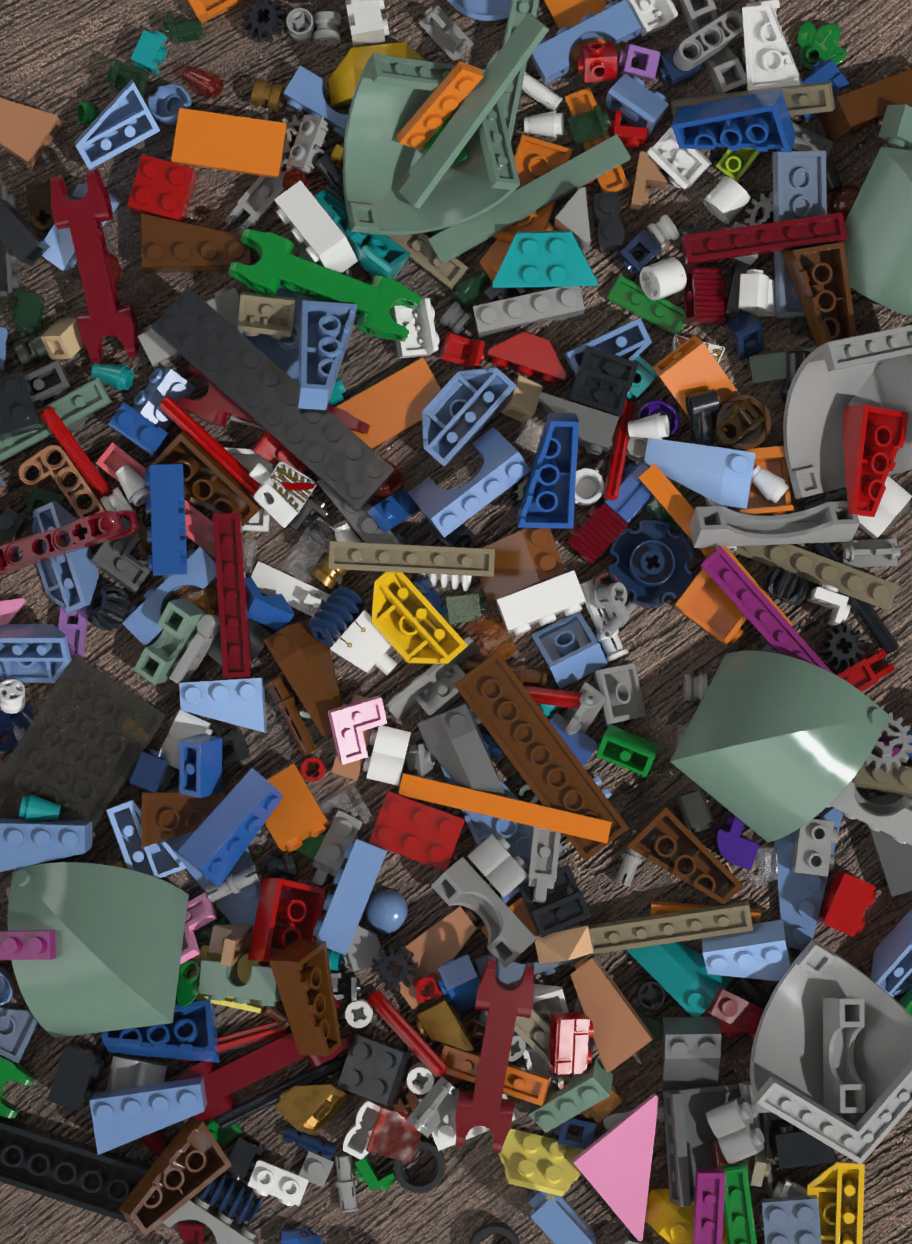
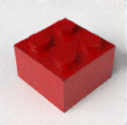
(162, 189)
(846, 904)

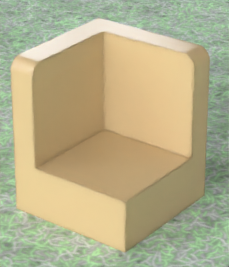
(62, 339)
(523, 400)

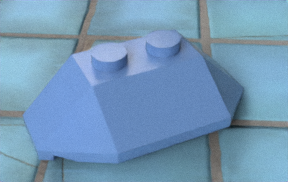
(463, 411)
(69, 577)
(33, 653)
(894, 959)

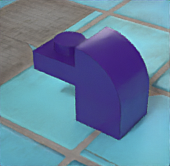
(732, 846)

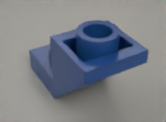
(267, 610)

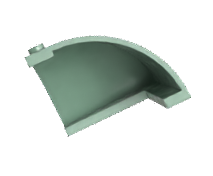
(379, 166)
(881, 233)
(777, 739)
(113, 946)

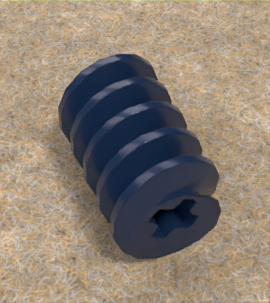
(335, 615)
(232, 1199)

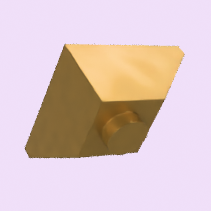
(443, 1025)
(311, 1106)

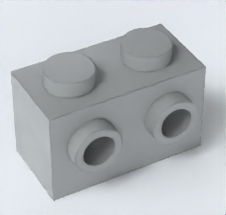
(813, 848)

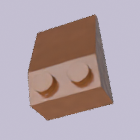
(522, 562)

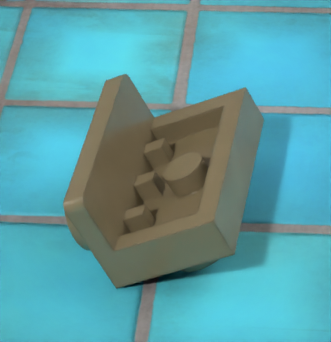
(266, 315)

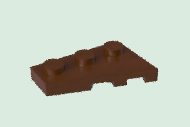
(173, 814)

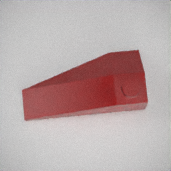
(869, 449)

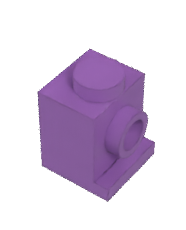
(646, 58)

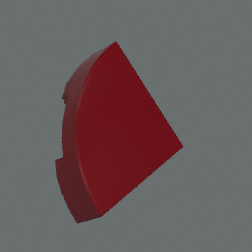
(192, 1232)

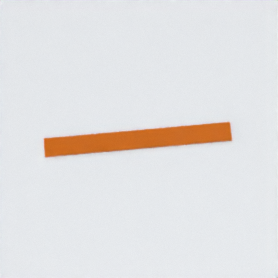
(682, 513)
(505, 808)

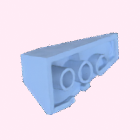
(708, 470)

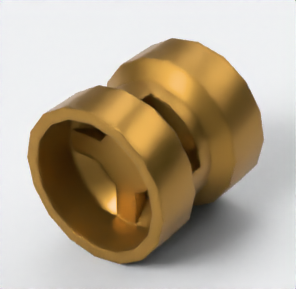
(267, 95)
(325, 575)

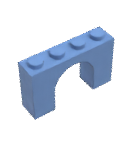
(453, 507)
(559, 1219)

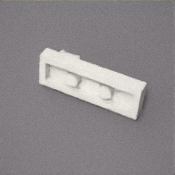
(296, 593)

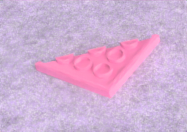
(621, 1164)

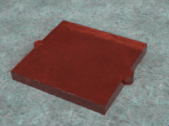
(393, 1136)

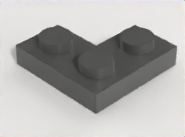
(117, 562)

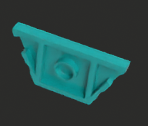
(544, 261)

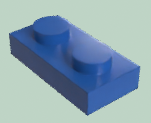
(393, 510)

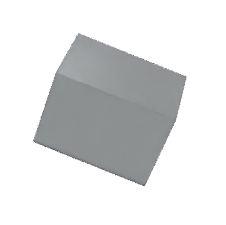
(575, 218)
(622, 692)

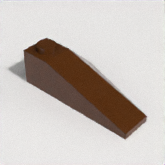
(206, 480)
(308, 670)

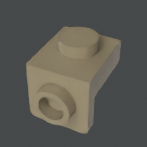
(757, 1167)

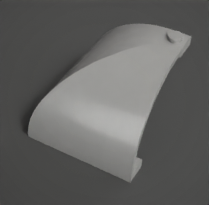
(838, 374)
(789, 1054)

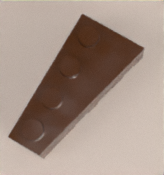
(868, 103)
(184, 247)
(823, 290)
(680, 853)
(308, 996)
(176, 1177)

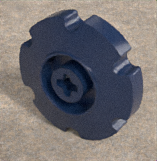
(671, 555)

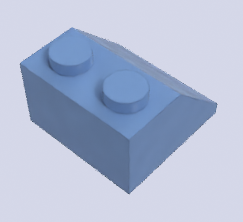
(636, 103)
(569, 649)

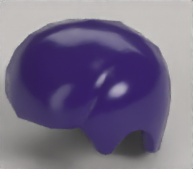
(664, 408)

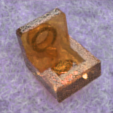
(205, 599)
(495, 637)
(603, 1108)

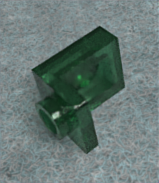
(121, 74)

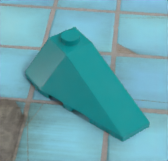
(374, 252)
(681, 974)

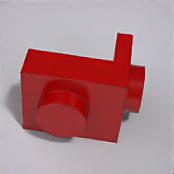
(629, 136)
(462, 351)

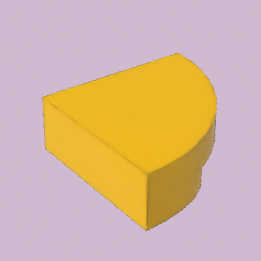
(337, 156)

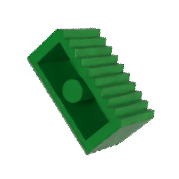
(627, 750)

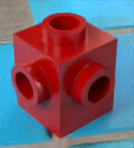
(597, 62)

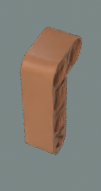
(59, 473)

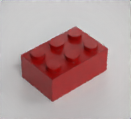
(417, 831)
(283, 915)

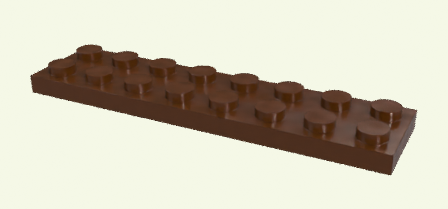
(536, 748)

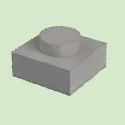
(316, 1168)

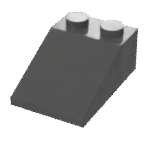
(595, 426)
(690, 1052)

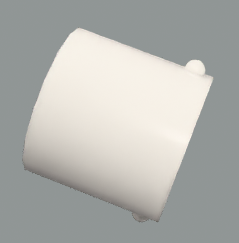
(726, 200)
(663, 278)
(588, 487)

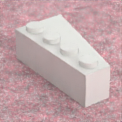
(366, 22)

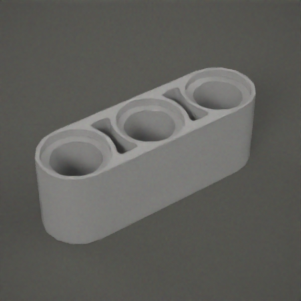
(700, 48)

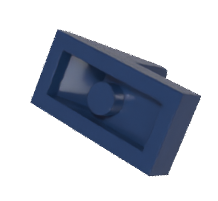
(747, 335)

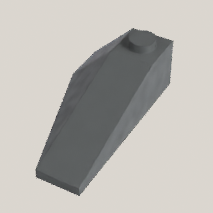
(461, 749)

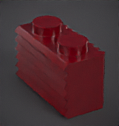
(704, 296)
(597, 533)

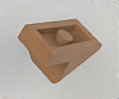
(647, 175)
(230, 942)

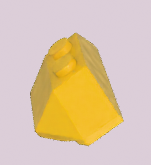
(346, 76)
(412, 622)
(840, 1202)
(671, 1220)

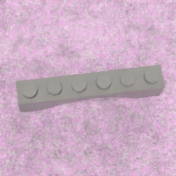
(726, 528)

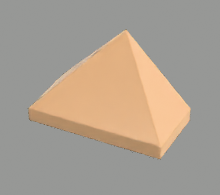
(564, 945)

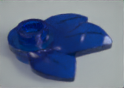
(15, 726)

